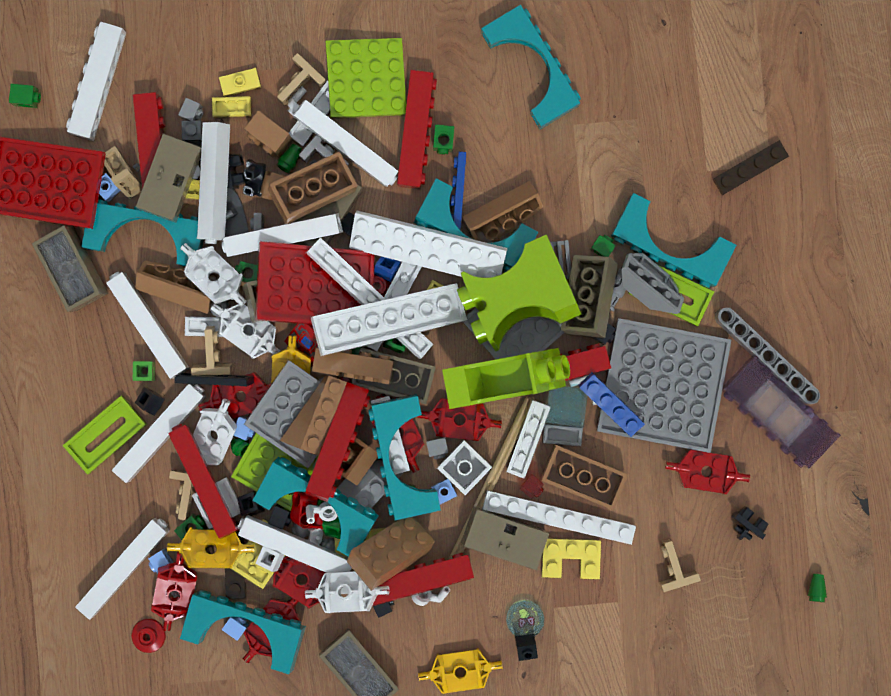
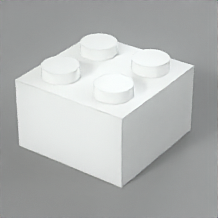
(464, 467)

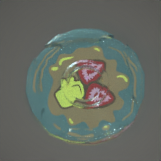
(525, 618)

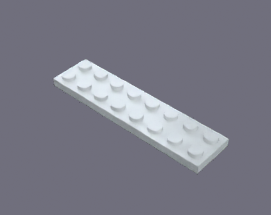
(425, 246)
(388, 319)

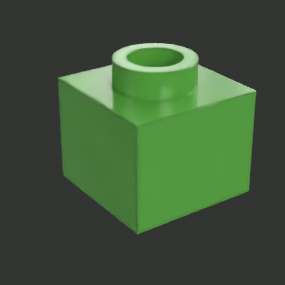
(138, 367)

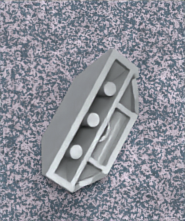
(650, 284)
(370, 487)

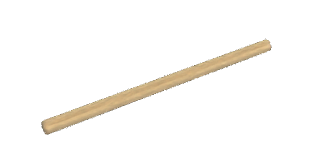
(497, 466)

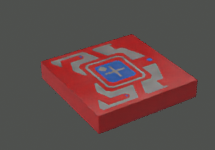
(305, 339)

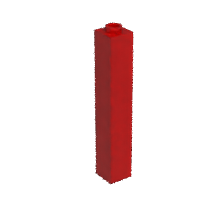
(203, 481)

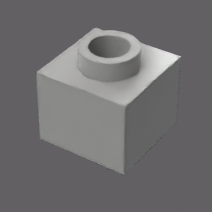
(191, 110)
(437, 448)

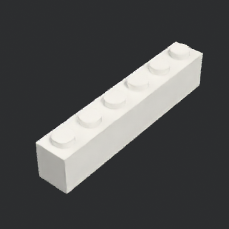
(96, 81)

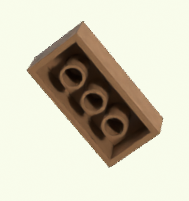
(312, 187)
(583, 477)
(390, 551)

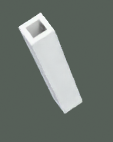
(346, 143)
(213, 181)
(285, 234)
(147, 324)
(158, 432)
(292, 546)
(123, 568)

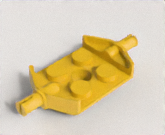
(292, 354)
(194, 545)
(472, 661)

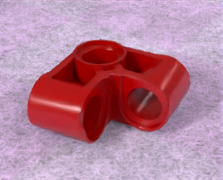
(299, 503)

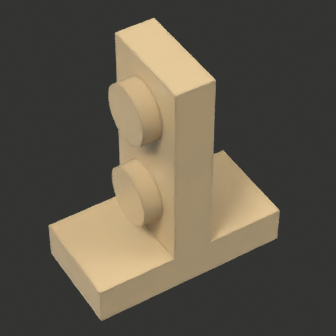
(300, 79)
(121, 173)
(212, 357)
(186, 491)
(679, 579)

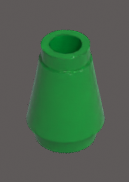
(289, 158)
(817, 588)

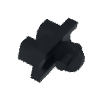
(254, 177)
(235, 179)
(757, 528)

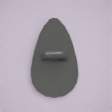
(235, 215)

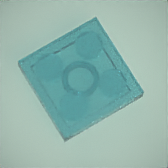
(567, 406)

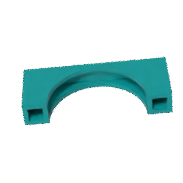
(518, 29)
(436, 215)
(111, 218)
(633, 231)
(286, 478)
(404, 499)
(283, 635)

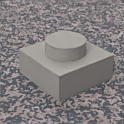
(257, 222)

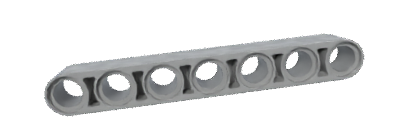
(762, 346)

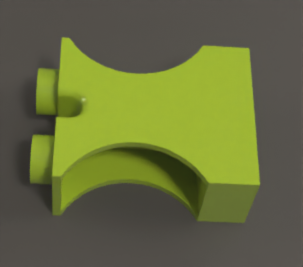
(525, 291)
(506, 378)

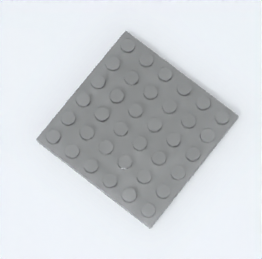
(668, 381)

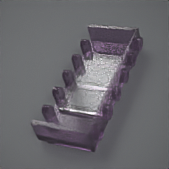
(779, 413)

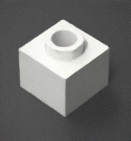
(264, 559)

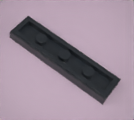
(230, 380)

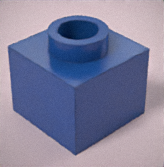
(387, 268)

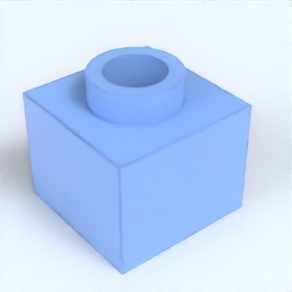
(112, 190)
(243, 431)
(444, 484)
(159, 559)
(235, 627)

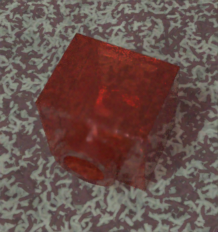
(532, 486)

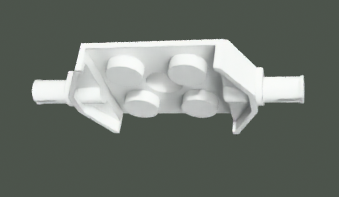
(207, 261)
(231, 327)
(220, 422)
(359, 597)

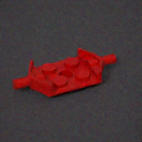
(237, 408)
(475, 421)
(411, 441)
(722, 475)
(173, 578)
(285, 580)
(257, 638)

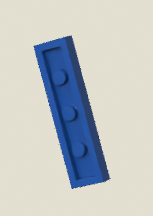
(458, 182)
(611, 404)

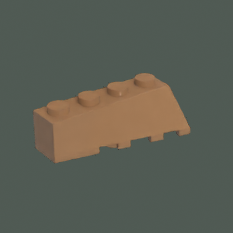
(503, 214)
(172, 285)
(355, 366)
(315, 417)

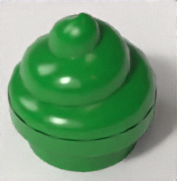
(239, 446)

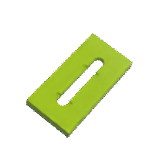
(699, 294)
(91, 460)

